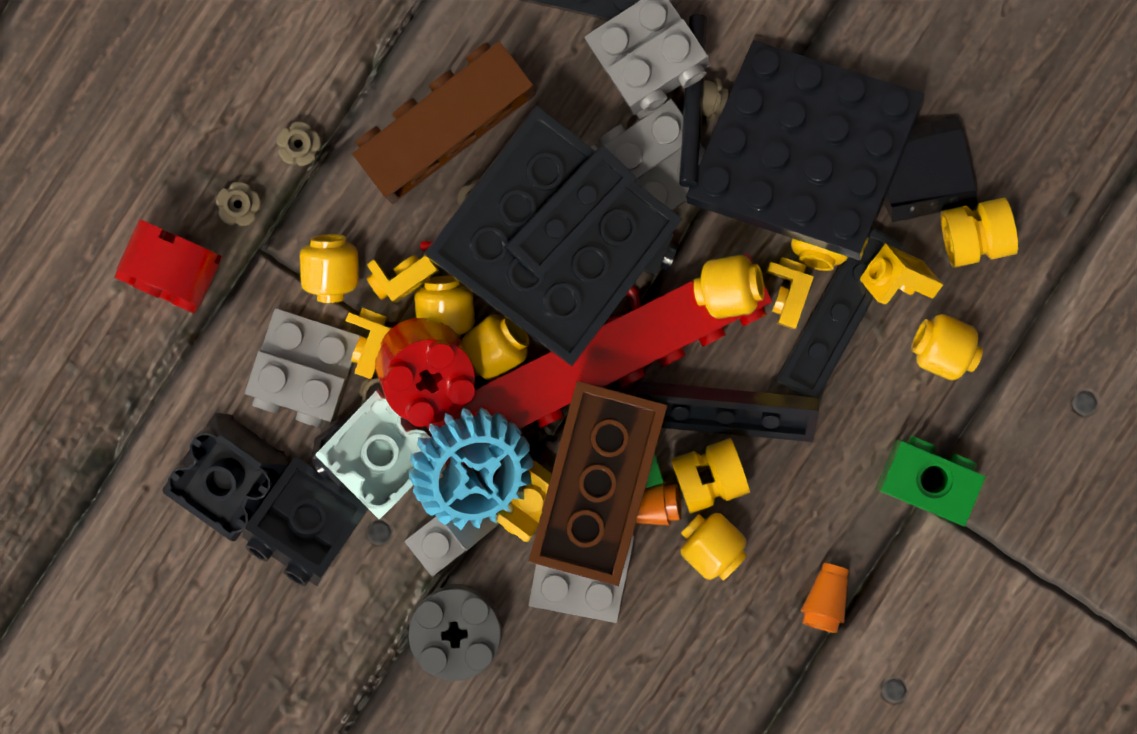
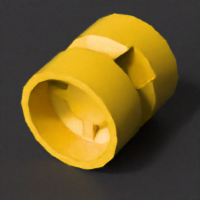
(979, 232)
(725, 471)

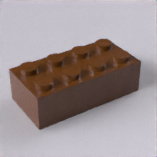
(443, 122)
(597, 483)

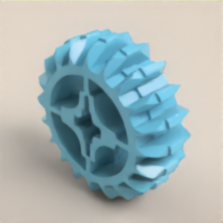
(460, 491)

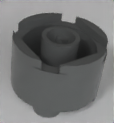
(437, 651)

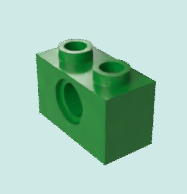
(903, 480)

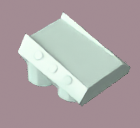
(374, 454)

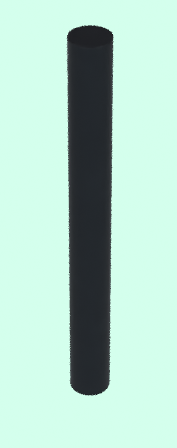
(692, 114)

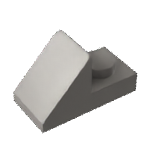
(440, 544)

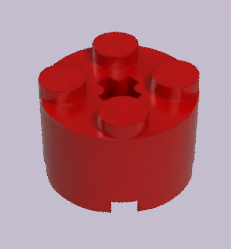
(167, 266)
(424, 371)

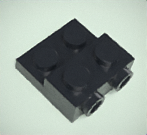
(303, 523)

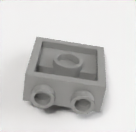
(648, 53)
(653, 152)
(302, 368)
(577, 594)

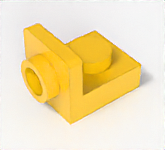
(898, 270)
(409, 277)
(790, 300)
(368, 348)
(527, 512)

